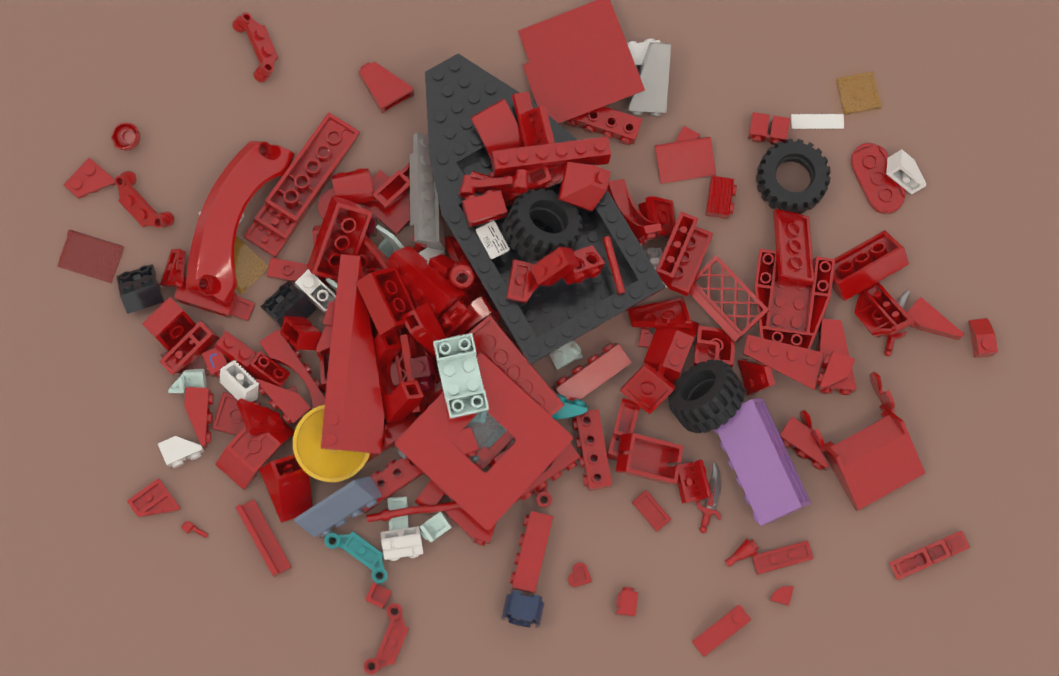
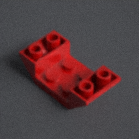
(250, 452)

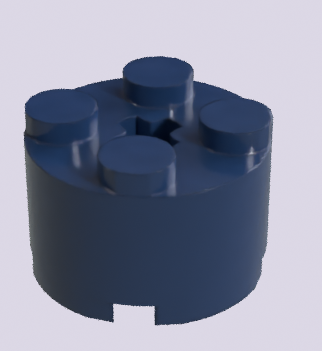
(523, 609)

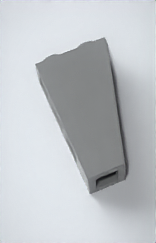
(655, 79)

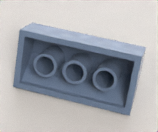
(339, 507)

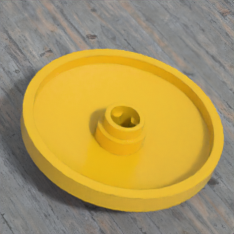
(323, 463)

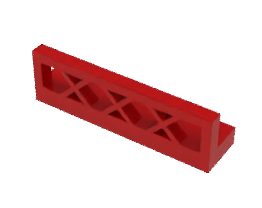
(409, 351)
(263, 537)

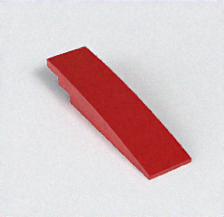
(301, 185)

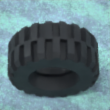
(801, 154)
(547, 208)
(706, 396)

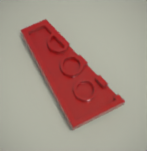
(790, 360)

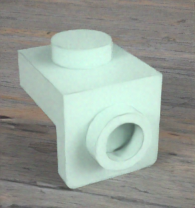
(566, 355)
(435, 527)

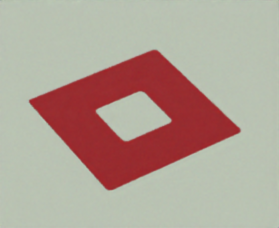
(489, 493)

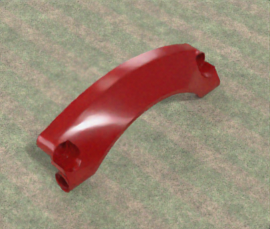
(212, 248)

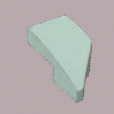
(189, 378)

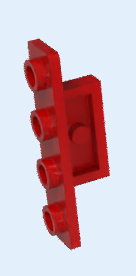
(532, 122)

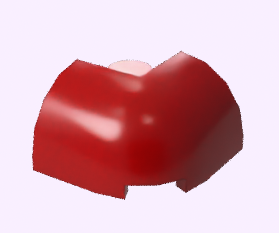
(714, 345)

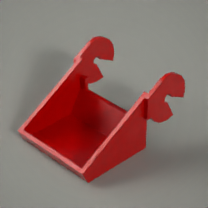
(873, 458)

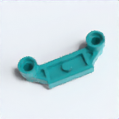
(361, 551)

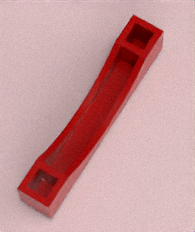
(586, 151)
(280, 351)

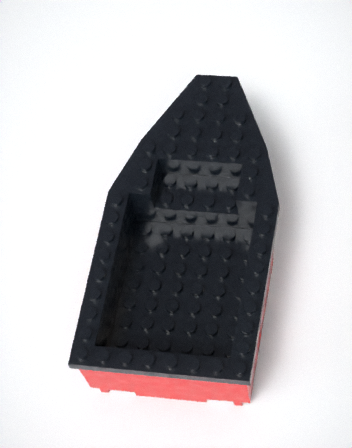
(554, 312)

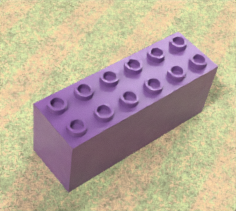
(762, 463)

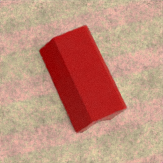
(683, 254)

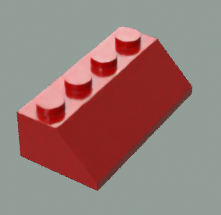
(339, 234)
(867, 264)

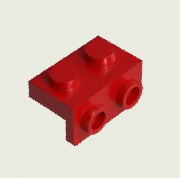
(693, 482)

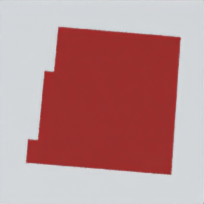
(579, 61)

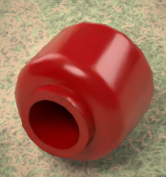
(464, 280)

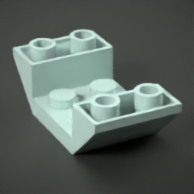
(460, 376)

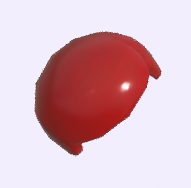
(126, 136)

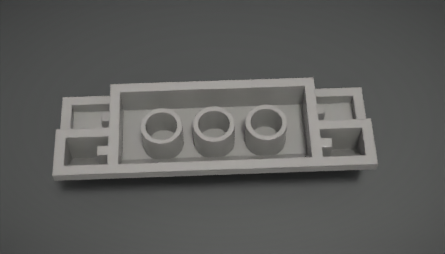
(424, 202)

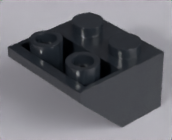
(139, 288)
(287, 302)

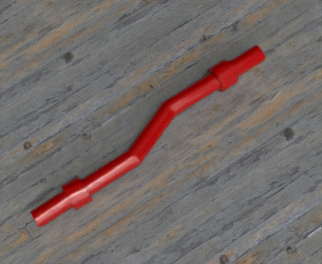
(386, 515)

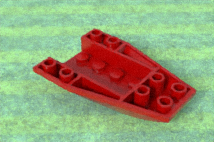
(793, 306)

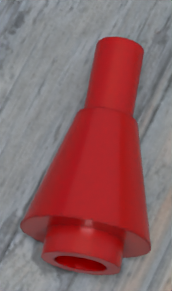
(745, 550)

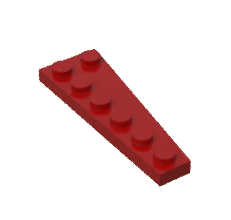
(502, 351)

